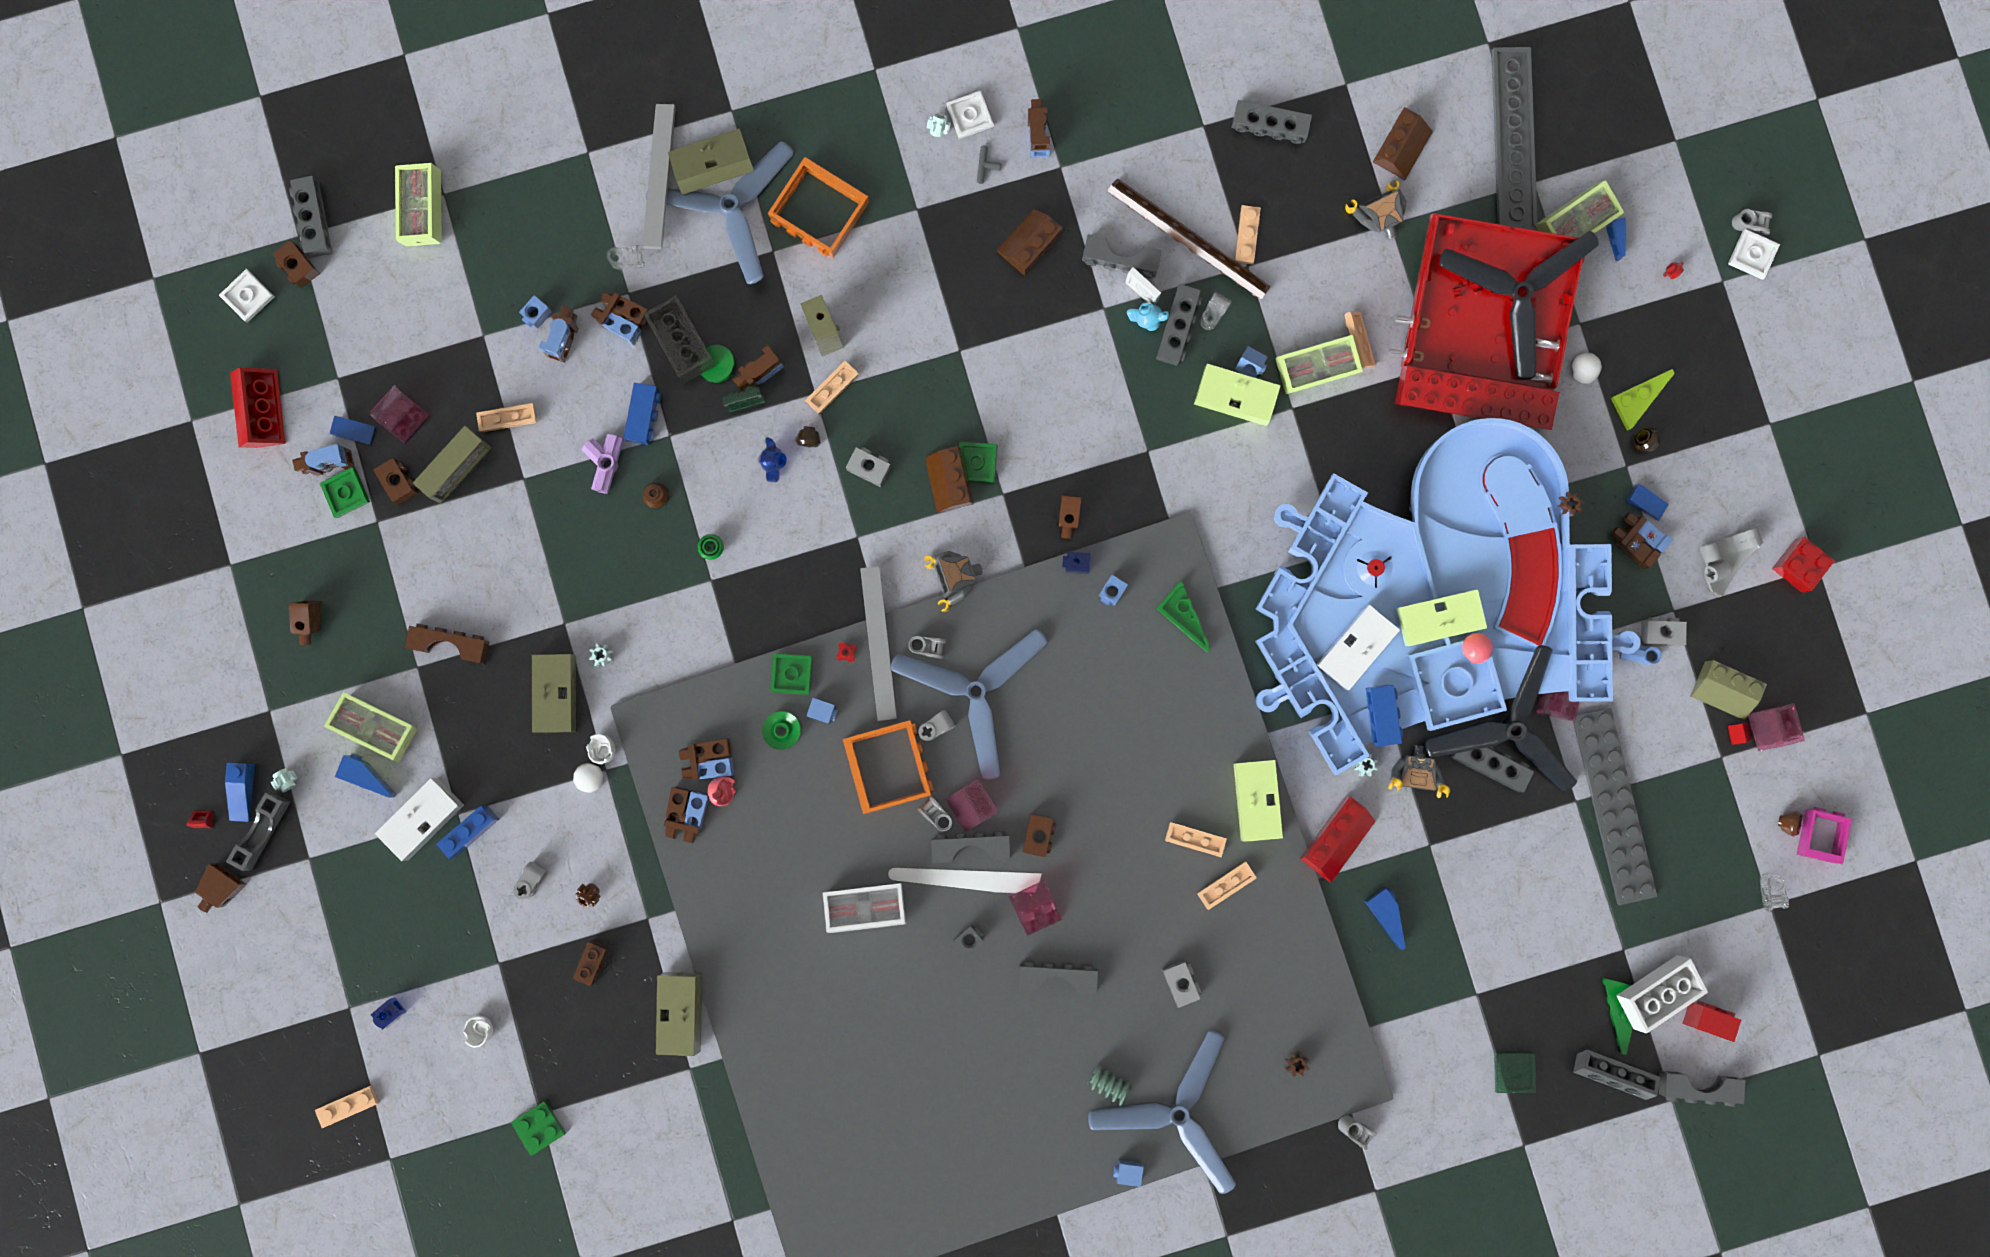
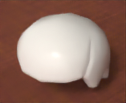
(1586, 368)
(601, 749)
(588, 777)
(478, 1031)

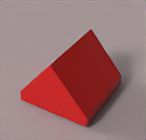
(1739, 733)
(201, 819)

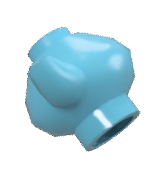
(1148, 316)

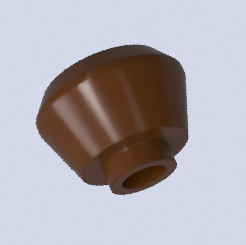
(659, 498)
(1791, 823)

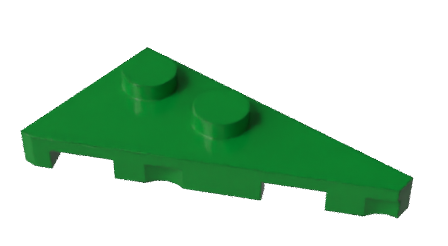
(1179, 611)
(1618, 1016)

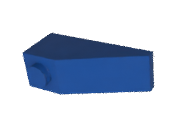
(361, 773)
(239, 790)
(1387, 913)

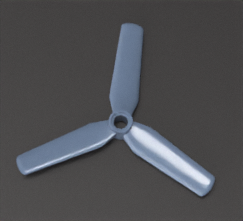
(743, 193)
(991, 678)
(1158, 1115)

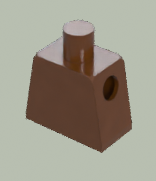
(1071, 506)
(305, 619)
(217, 887)

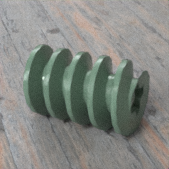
(1109, 1084)

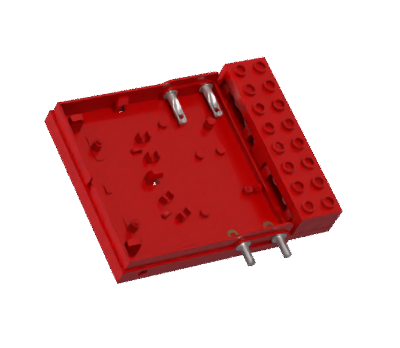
(1461, 335)

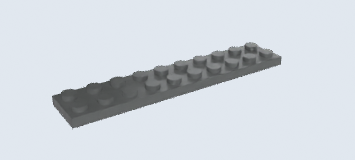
(1514, 137)
(1614, 806)

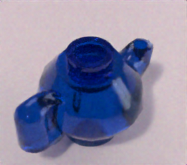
(772, 460)

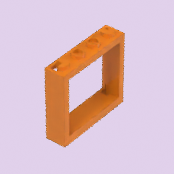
(834, 182)
(857, 775)

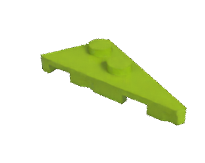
(1636, 400)

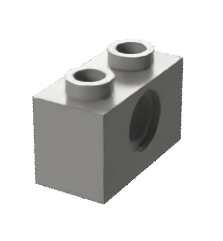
(877, 474)
(1652, 634)
(1182, 995)

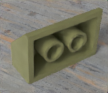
(1728, 689)

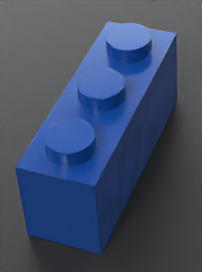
(642, 414)
(1384, 715)
(467, 831)

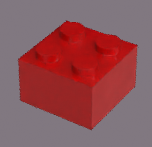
(1803, 564)
(1712, 1020)

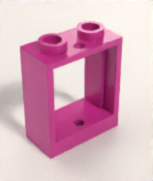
(1840, 839)

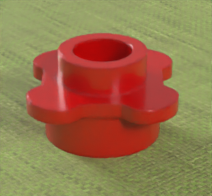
(1674, 270)
(851, 651)

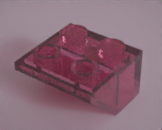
(398, 414)
(1557, 706)
(1776, 727)
(972, 805)
(1035, 907)

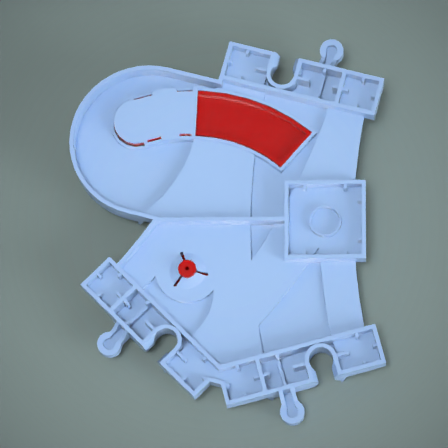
(1459, 540)

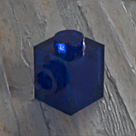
(1076, 562)
(388, 1013)

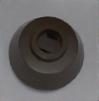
(808, 437)
(1647, 439)

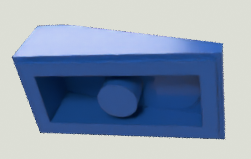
(1617, 236)
(352, 430)
(1647, 502)

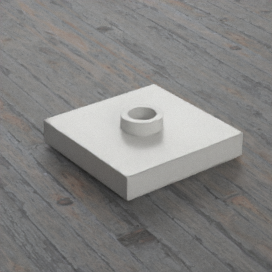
(969, 114)
(1753, 254)
(1142, 287)
(246, 295)

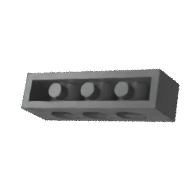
(1279, 116)
(320, 244)
(1183, 295)
(1517, 782)
(1617, 1074)

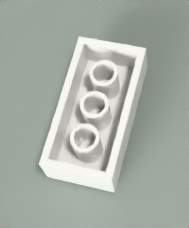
(1662, 994)

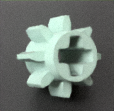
(938, 125)
(597, 658)
(1370, 762)
(284, 780)

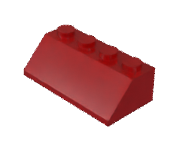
(257, 407)
(1338, 838)

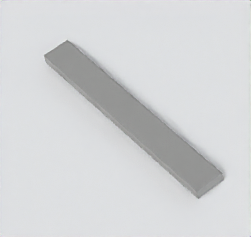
(658, 176)
(878, 643)

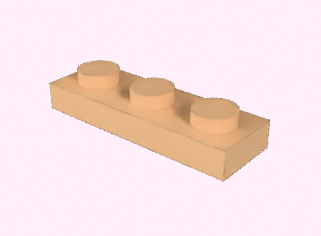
(1247, 234)
(1356, 327)
(832, 387)
(506, 417)
(1195, 839)
(1226, 885)
(346, 1106)

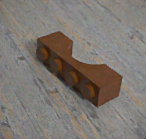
(423, 640)

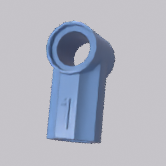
(1641, 655)

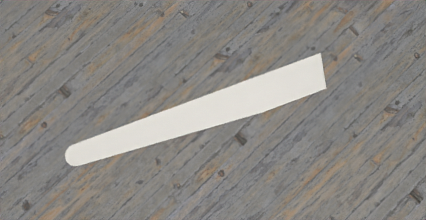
(977, 880)

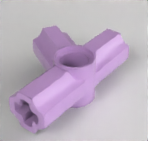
(599, 455)

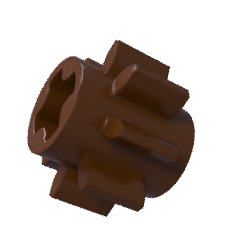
(1570, 509)
(588, 895)
(1299, 1069)

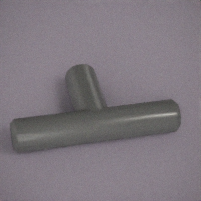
(984, 164)

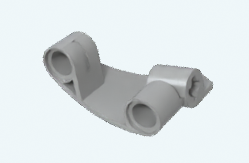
(1726, 557)

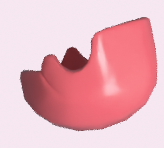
(1477, 648)
(721, 790)

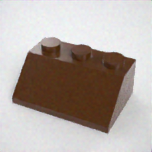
(1403, 144)
(1030, 241)
(949, 479)

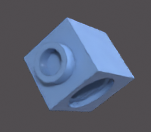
(535, 304)
(1251, 363)
(1116, 583)
(822, 711)
(1128, 1173)

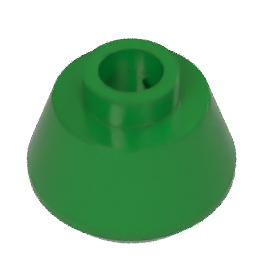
(711, 541)

